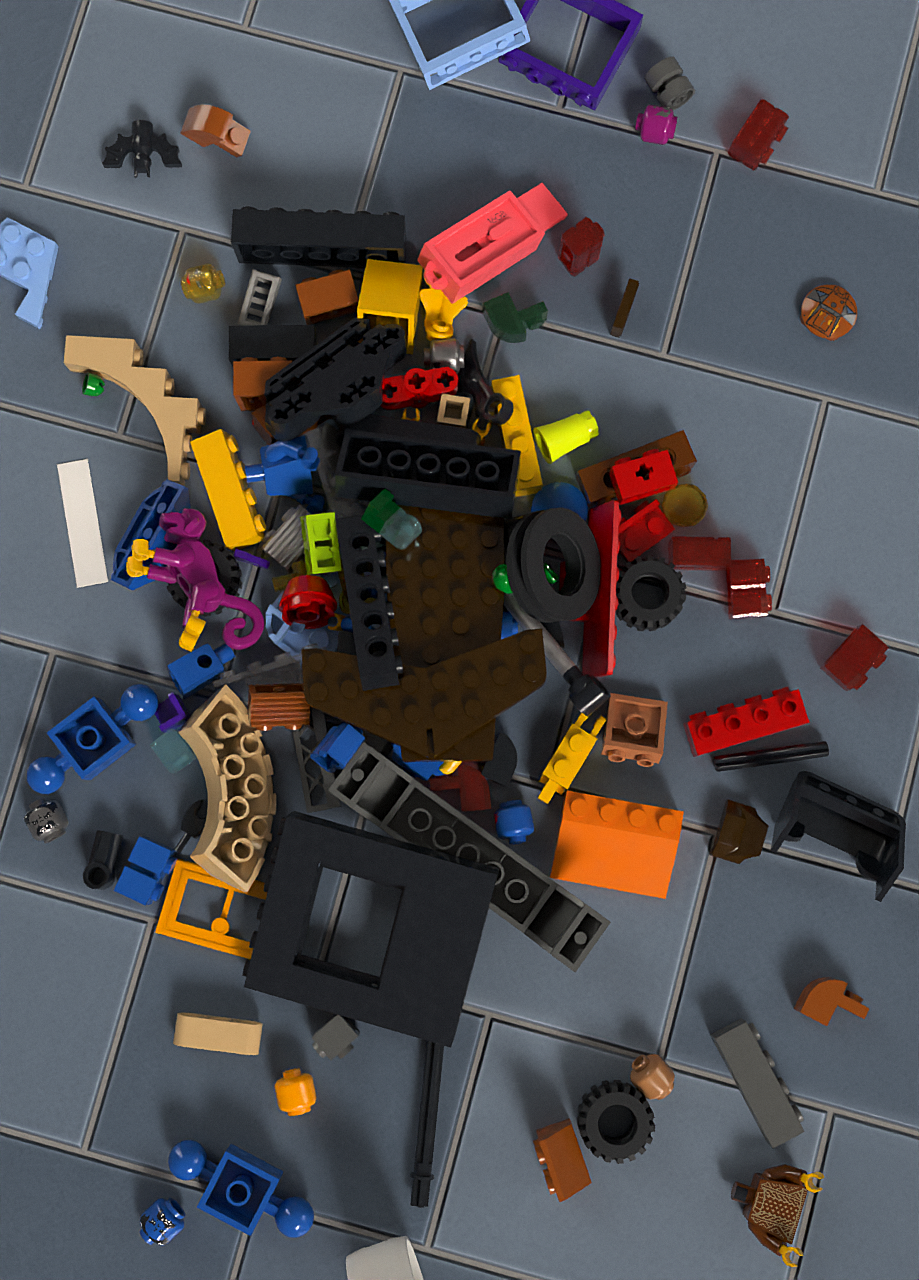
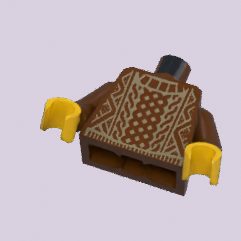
(775, 1206)

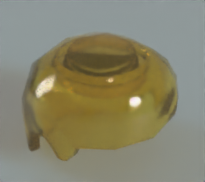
(684, 505)

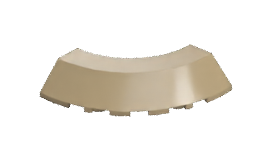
(237, 789)

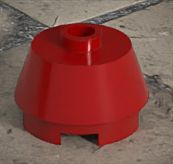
(308, 602)

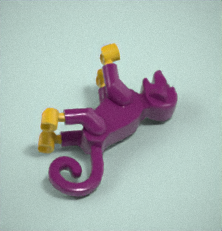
(195, 572)

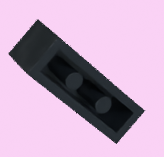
(270, 341)

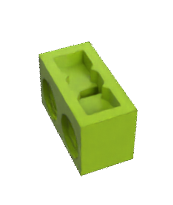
(320, 543)

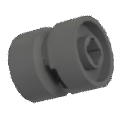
(669, 83)

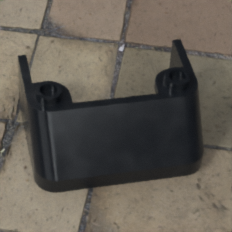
(847, 823)

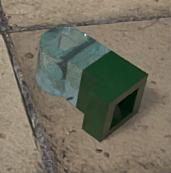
(391, 520)

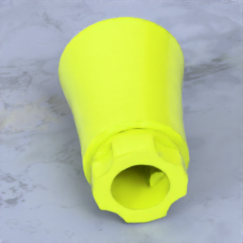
(565, 435)

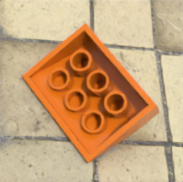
(616, 844)

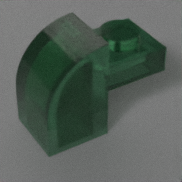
(507, 322)

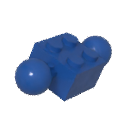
(91, 738)
(240, 1189)

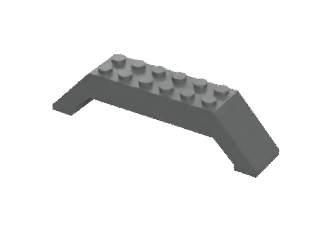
(521, 892)

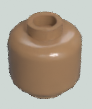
(652, 1076)

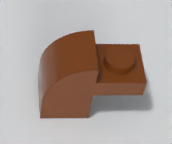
(215, 126)
(824, 995)

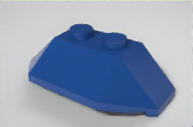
(145, 525)

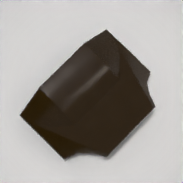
(739, 833)

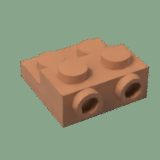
(634, 729)

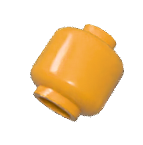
(295, 1092)

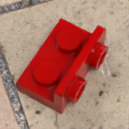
(643, 530)

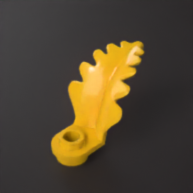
(439, 312)

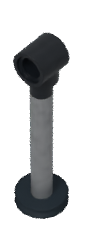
(585, 690)

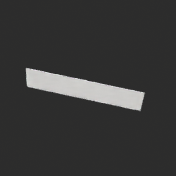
(82, 523)

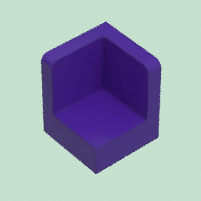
(172, 712)

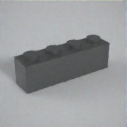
(757, 1082)

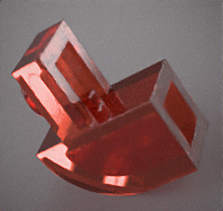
(472, 786)

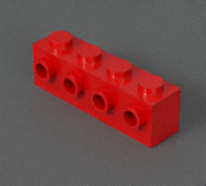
(745, 723)

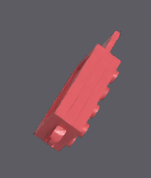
(489, 241)

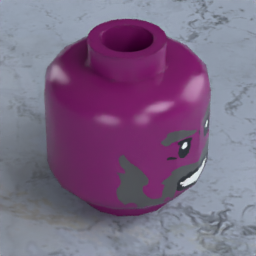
(656, 124)

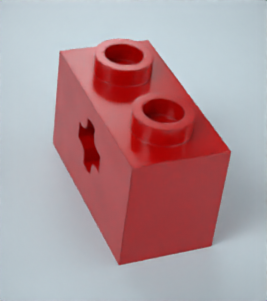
(632, 488)

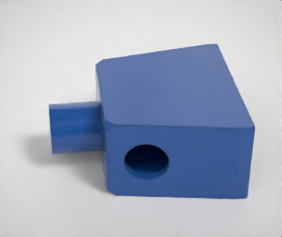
(188, 674)

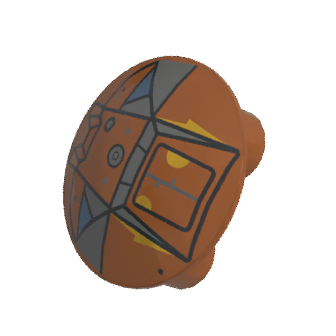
(829, 312)

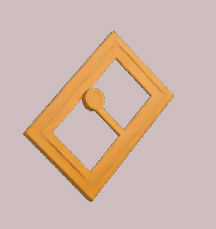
(212, 939)

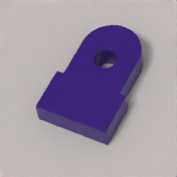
(251, 559)

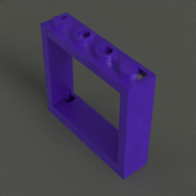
(563, 84)

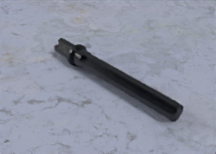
(427, 1125)

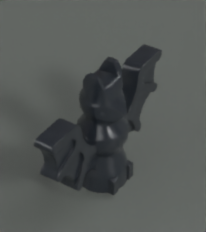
(142, 144)

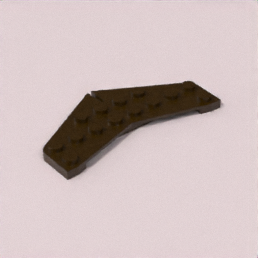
(446, 697)

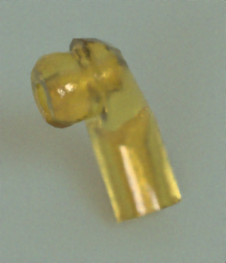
(280, 582)

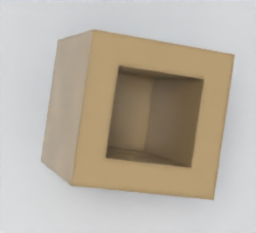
(453, 411)

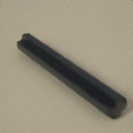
(771, 756)

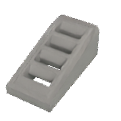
(255, 277)

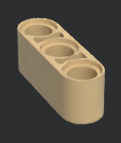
(217, 1033)

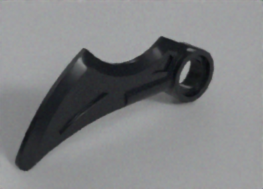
(473, 382)

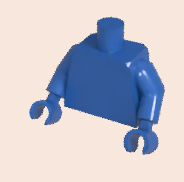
(287, 472)

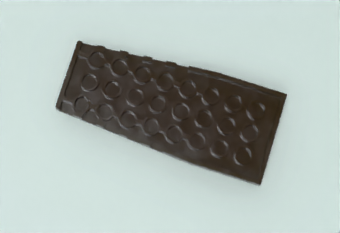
(447, 603)

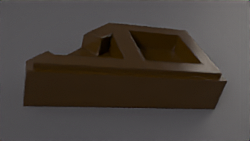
(624, 308)

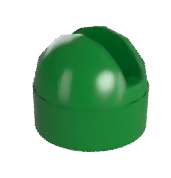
(92, 385)

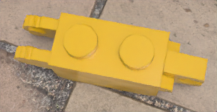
(568, 757)

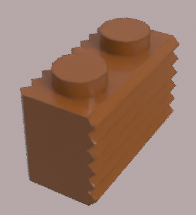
(277, 706)

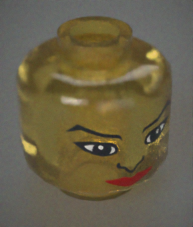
(202, 283)

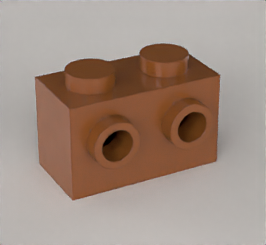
(327, 296)

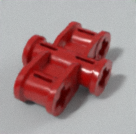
(428, 385)

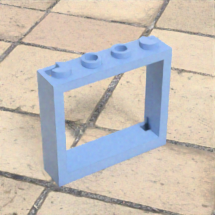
(467, 55)

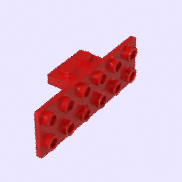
(600, 618)

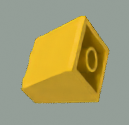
(391, 296)

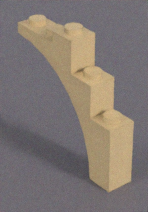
(119, 362)

